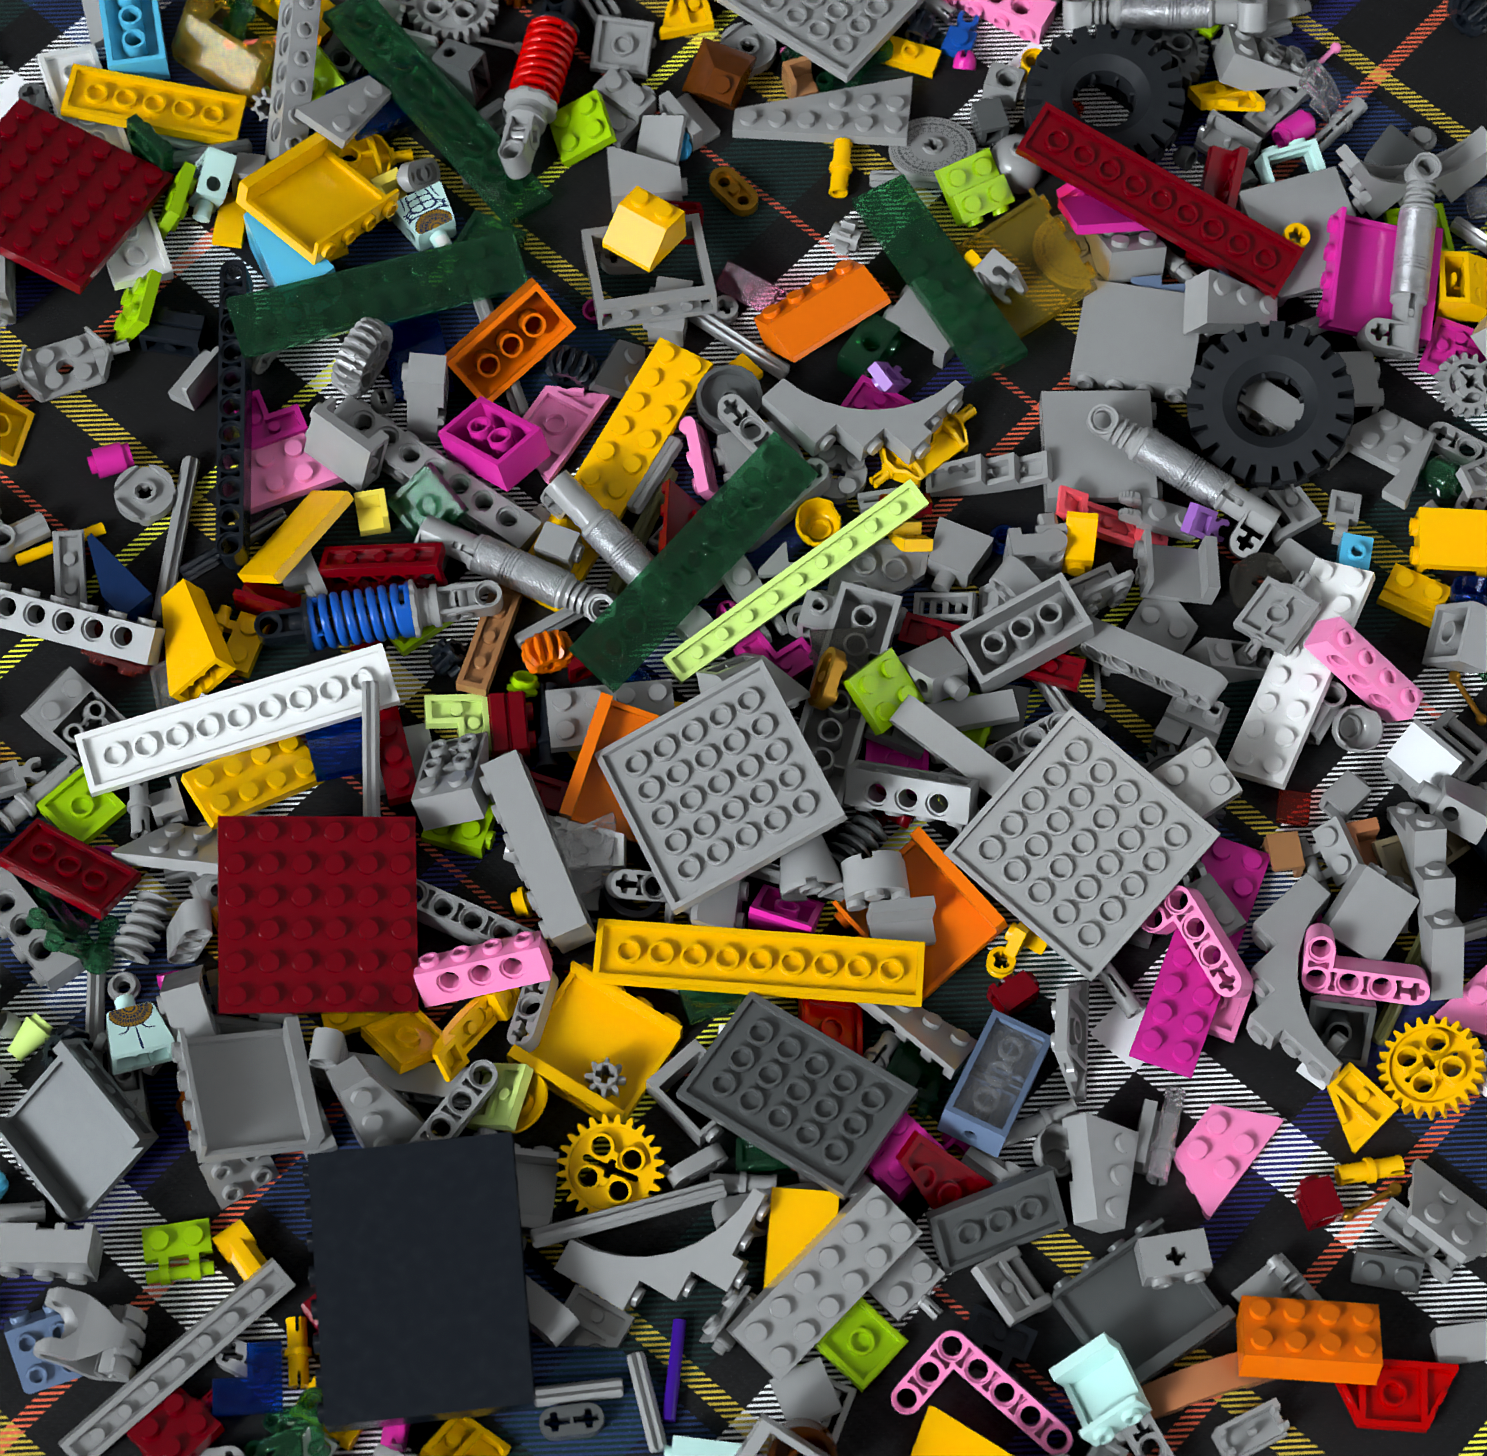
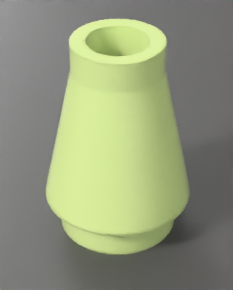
(29, 1037)

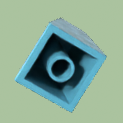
(279, 260)

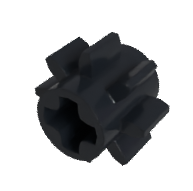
(920, 27)
(447, 657)

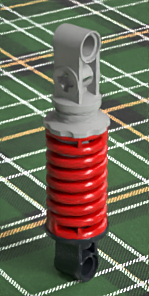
(537, 83)

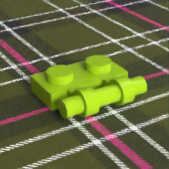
(177, 1242)

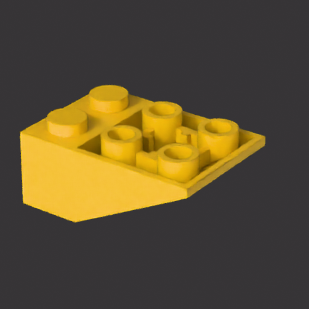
(1461, 287)

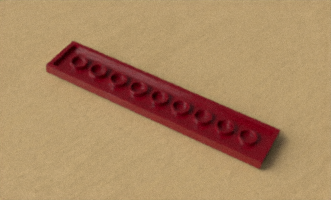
(1159, 200)

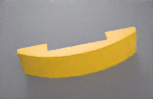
(469, 1028)

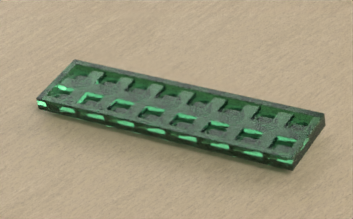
(939, 278)

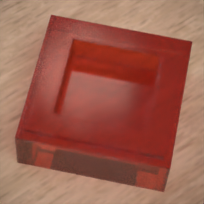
(1293, 807)

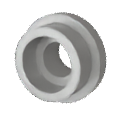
(121, 979)

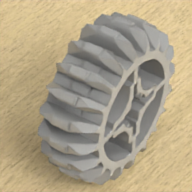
(362, 357)

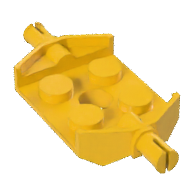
(371, 155)
(946, 443)

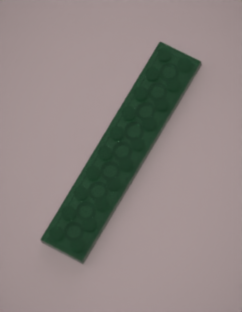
(435, 107)
(380, 290)
(693, 562)

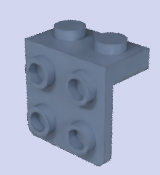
(21, 1334)

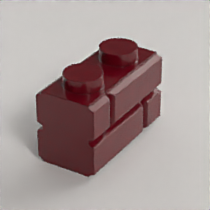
(509, 724)

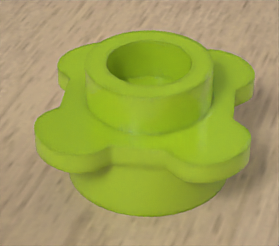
(524, 682)

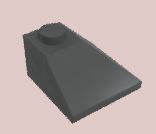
(1349, 1016)

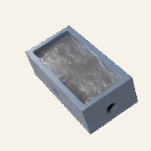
(994, 1083)

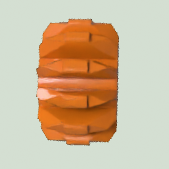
(547, 652)

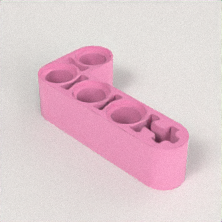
(1204, 945)
(1365, 973)

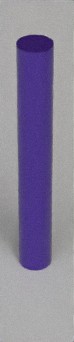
(674, 1370)

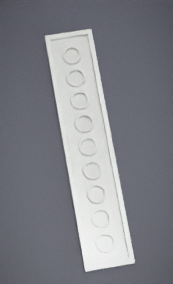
(144, 246)
(233, 720)

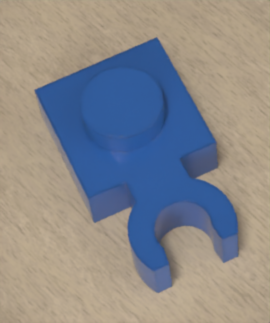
(961, 36)

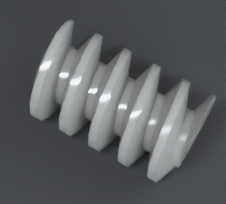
(141, 926)

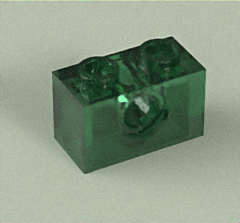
(871, 333)

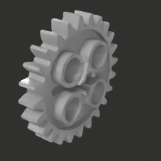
(452, 17)

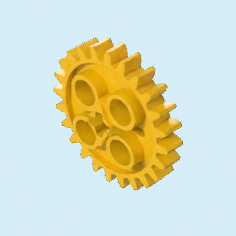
(1445, 1090)
(622, 1138)

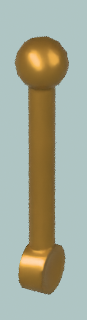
(1454, 678)
(1393, 1190)

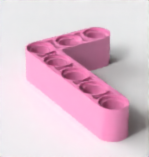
(984, 1385)

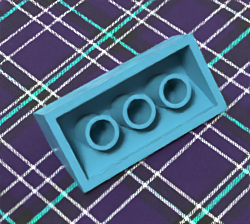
(134, 38)

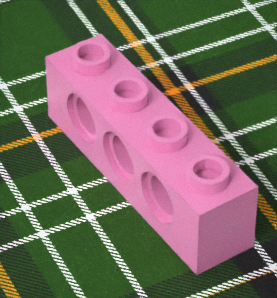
(1022, 17)
(1364, 669)
(470, 980)

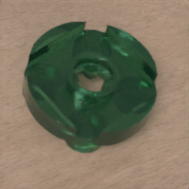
(239, 14)

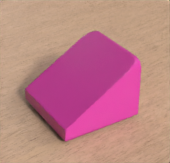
(395, 1437)

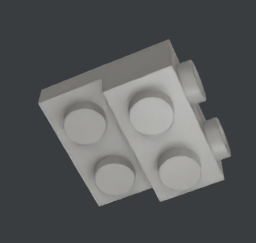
(625, 103)

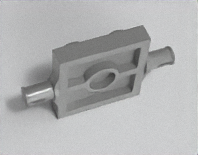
(1277, 616)
(908, 1285)

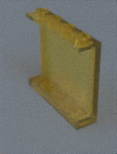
(1044, 258)

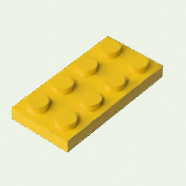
(251, 779)

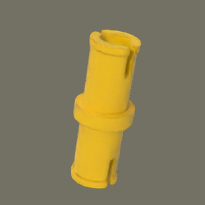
(840, 167)
(1369, 1170)
(297, 1352)

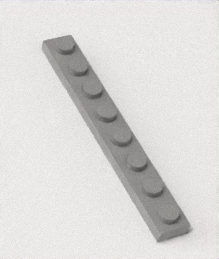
(178, 1362)

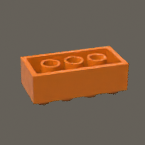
(1309, 1340)

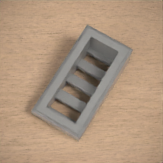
(958, 599)

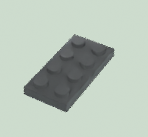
(996, 1219)

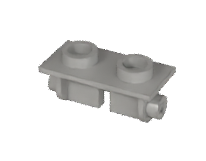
(716, 1325)

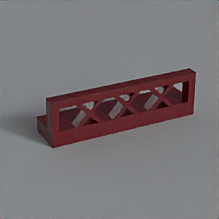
(1222, 180)
(381, 563)

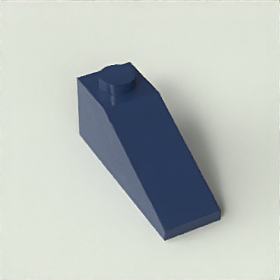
(117, 585)

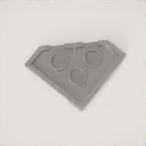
(882, 569)

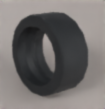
(612, 910)

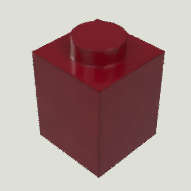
(1318, 1201)

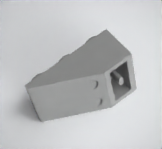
(1256, 62)
(1127, 255)
(789, 688)
(68, 709)
(449, 782)

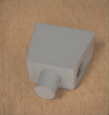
(957, 555)
(937, 670)
(1457, 805)

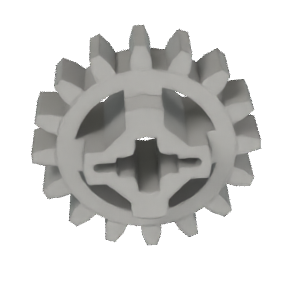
(1452, 386)

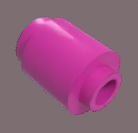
(1297, 125)
(110, 459)

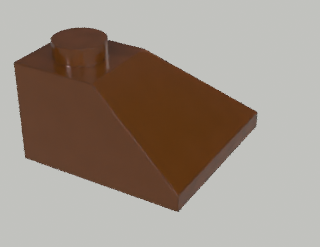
(719, 74)

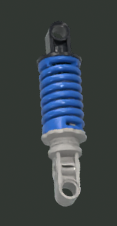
(376, 616)

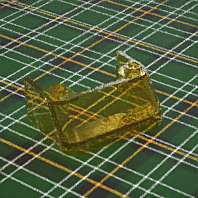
(221, 56)

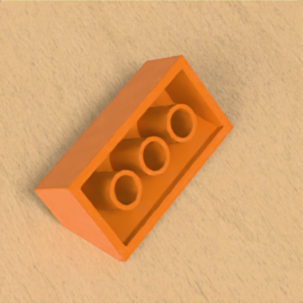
(820, 310)
(509, 341)

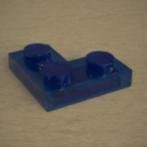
(259, 1391)

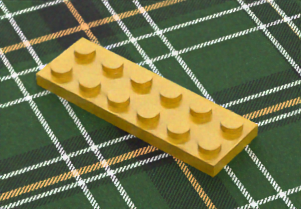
(168, 106)

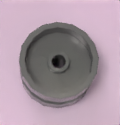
(718, 383)

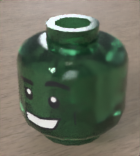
(1440, 477)

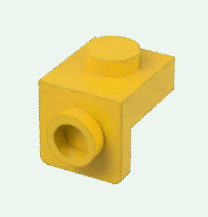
(1019, 936)

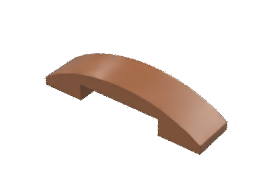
(1197, 1384)

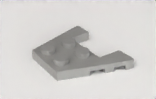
(1394, 447)

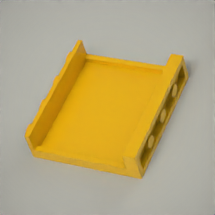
(314, 199)
(598, 1023)

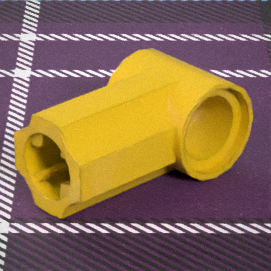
(240, 1249)

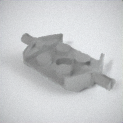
(85, 353)

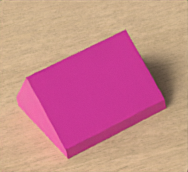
(774, 914)

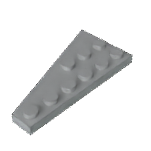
(862, 113)

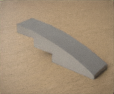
(991, 475)

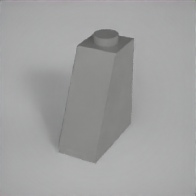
(631, 170)

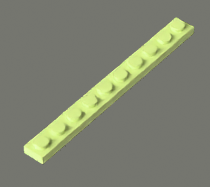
(794, 581)

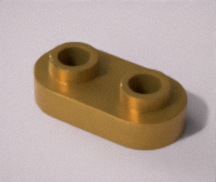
(735, 193)
(827, 678)

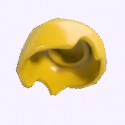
(817, 520)

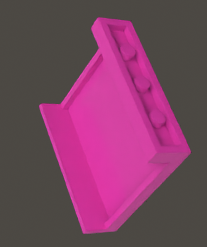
(1360, 275)

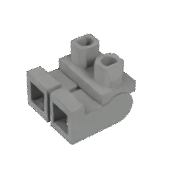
(1042, 550)
(1183, 717)

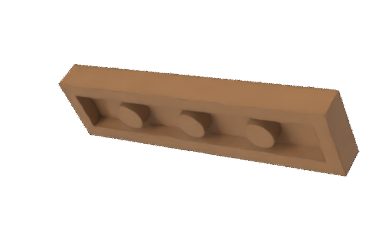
(488, 645)

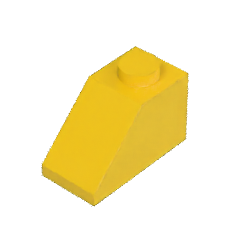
(1081, 542)

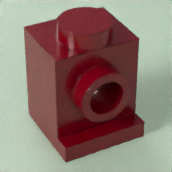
(1014, 993)

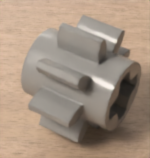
(261, 106)
(846, 236)
(603, 1069)

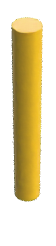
(47, 548)

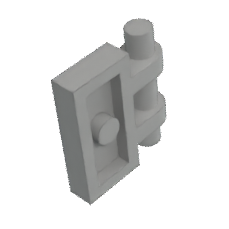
(1337, 849)

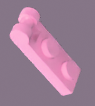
(699, 458)

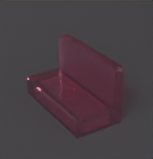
(748, 287)

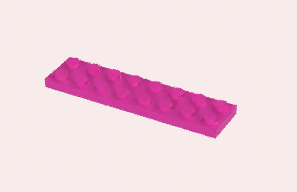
(1183, 996)

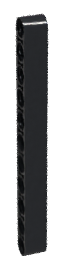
(233, 426)

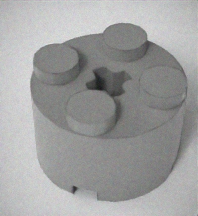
(874, 879)

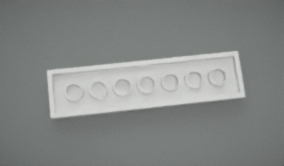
(1296, 683)

